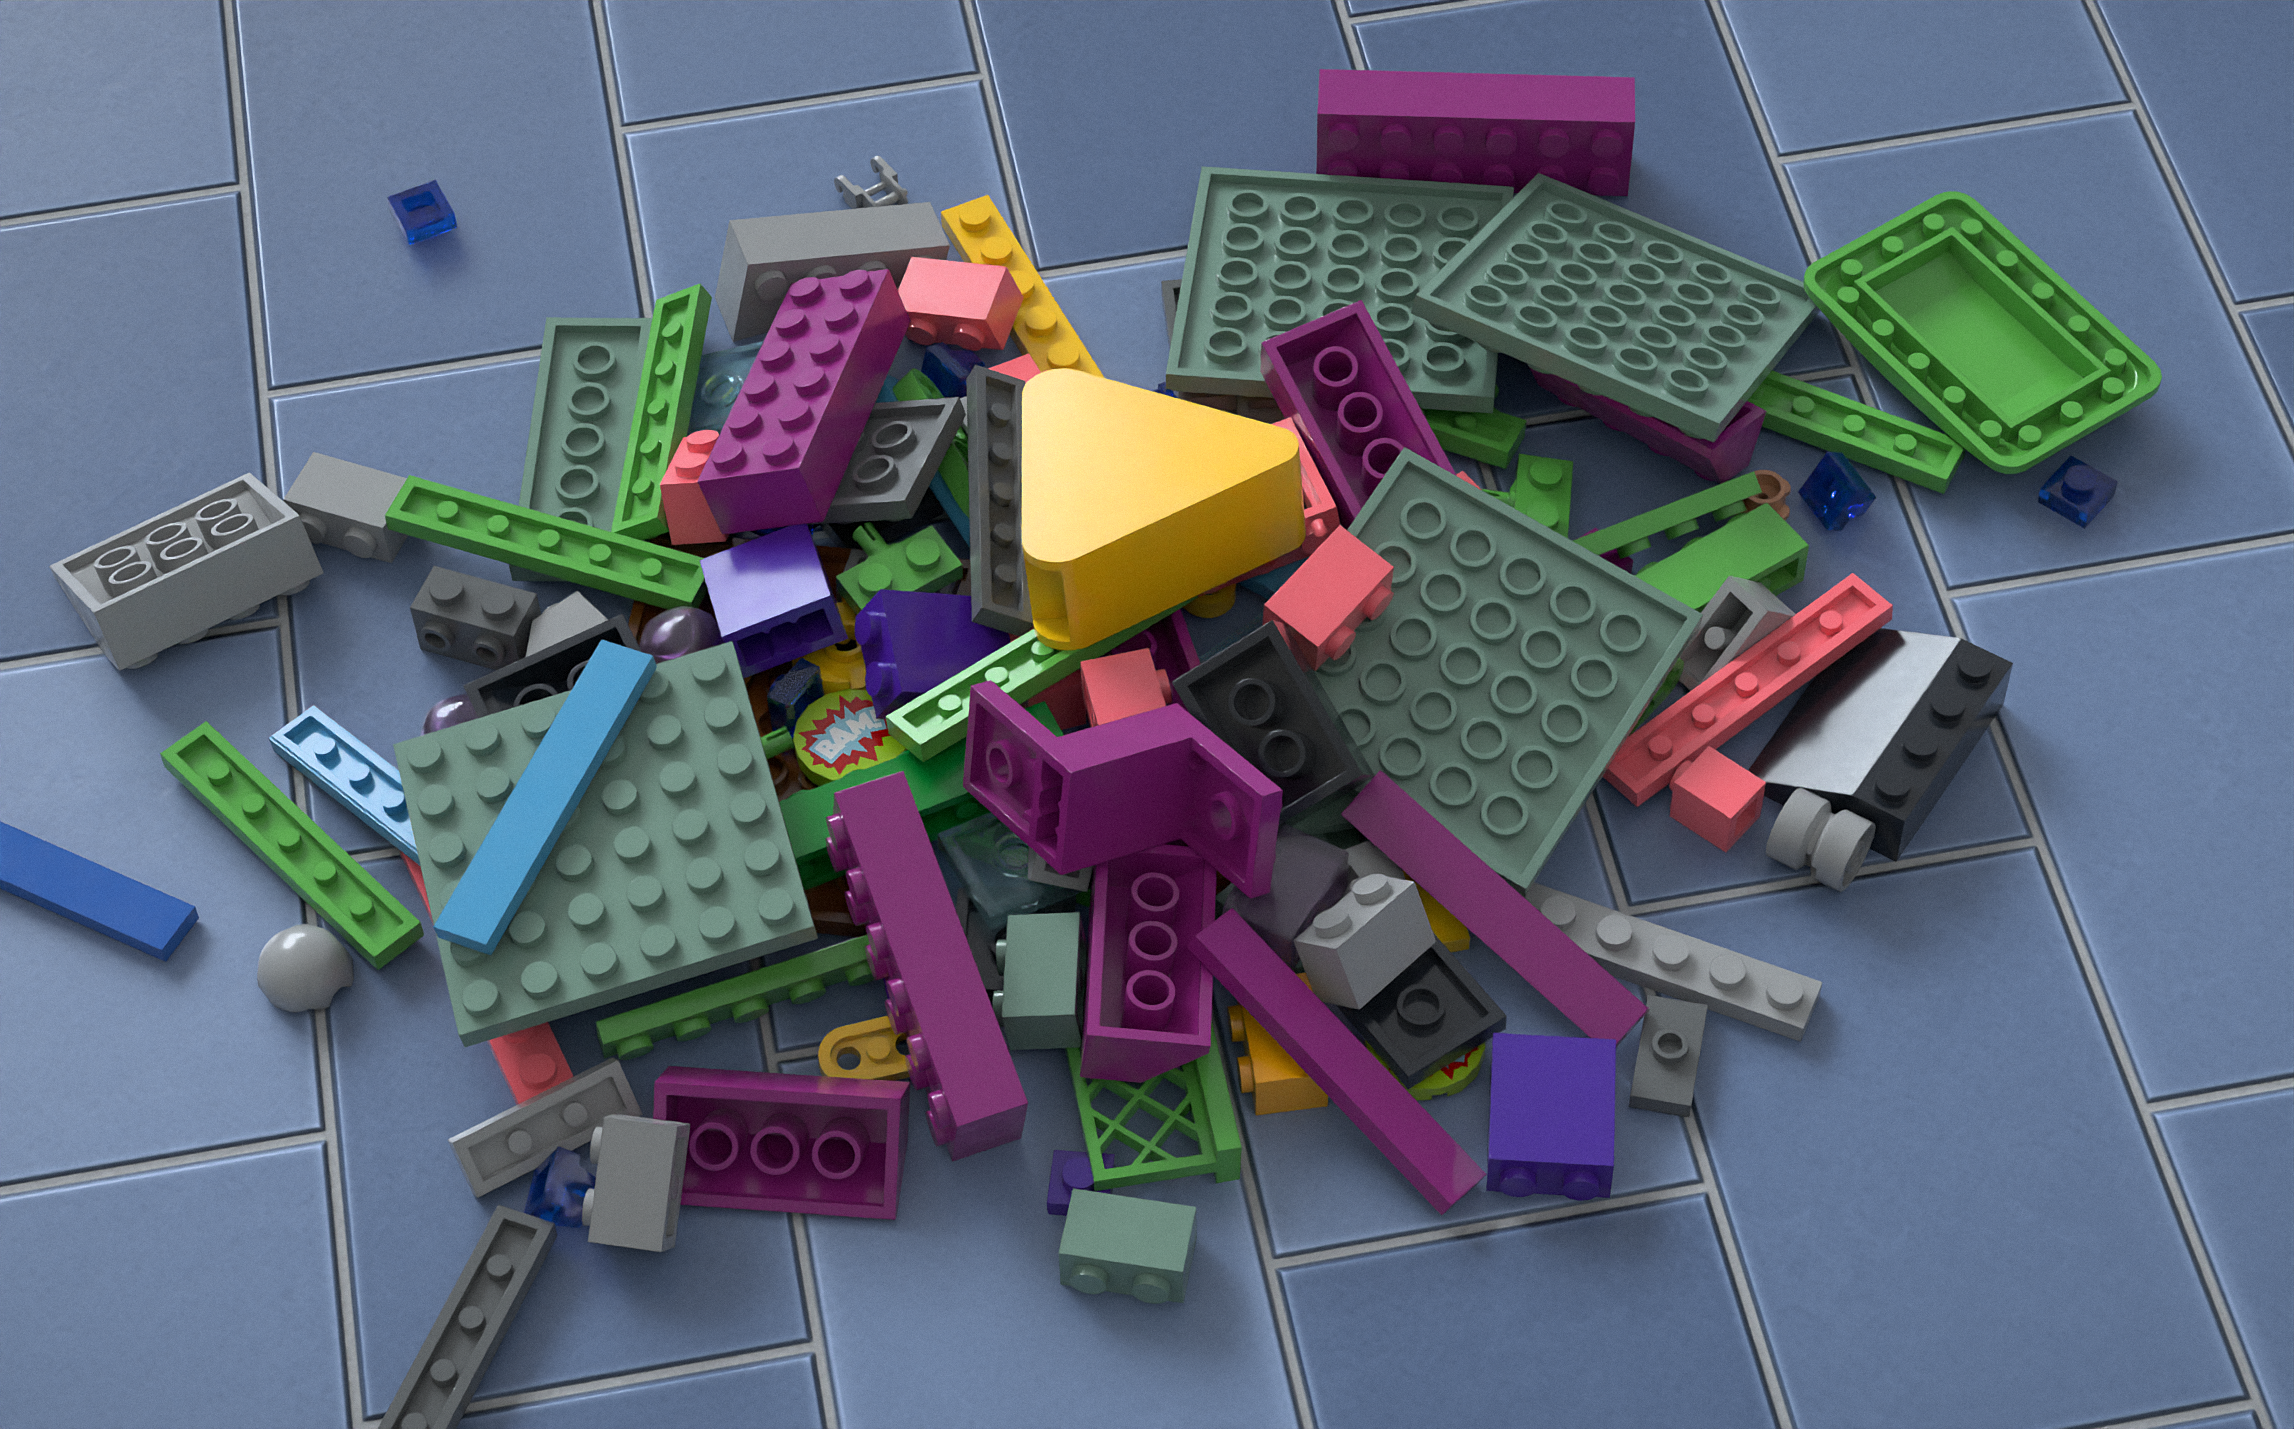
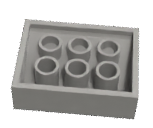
(188, 571)

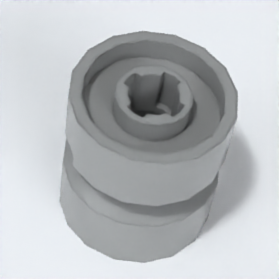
(1825, 841)

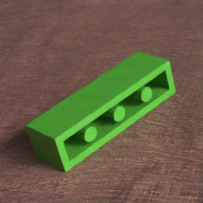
(1749, 547)

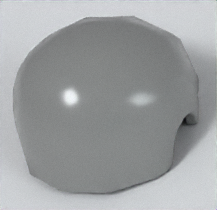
(303, 968)

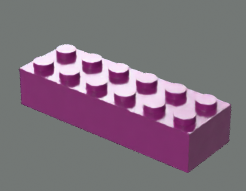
(1477, 128)
(805, 402)
(926, 967)

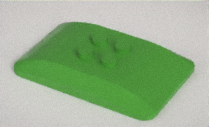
(1980, 332)

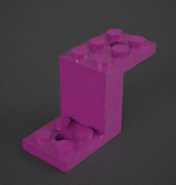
(1121, 788)

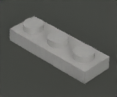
(533, 1129)

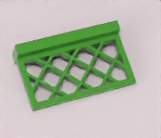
(1211, 1124)

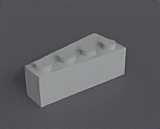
(774, 251)

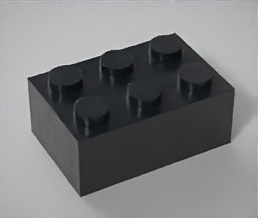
(1278, 718)

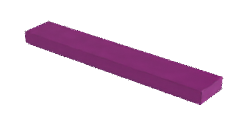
(1494, 911)
(1336, 1061)

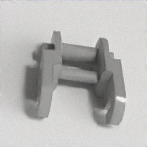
(858, 198)

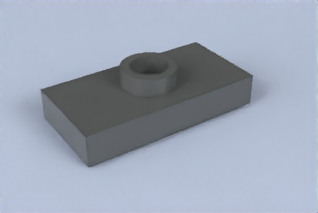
(1668, 1056)

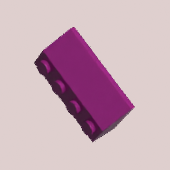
(1347, 403)
(1709, 460)
(1142, 984)
(789, 1140)

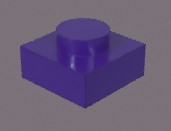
(1071, 1171)

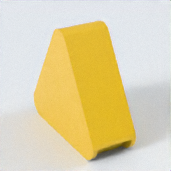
(1143, 502)

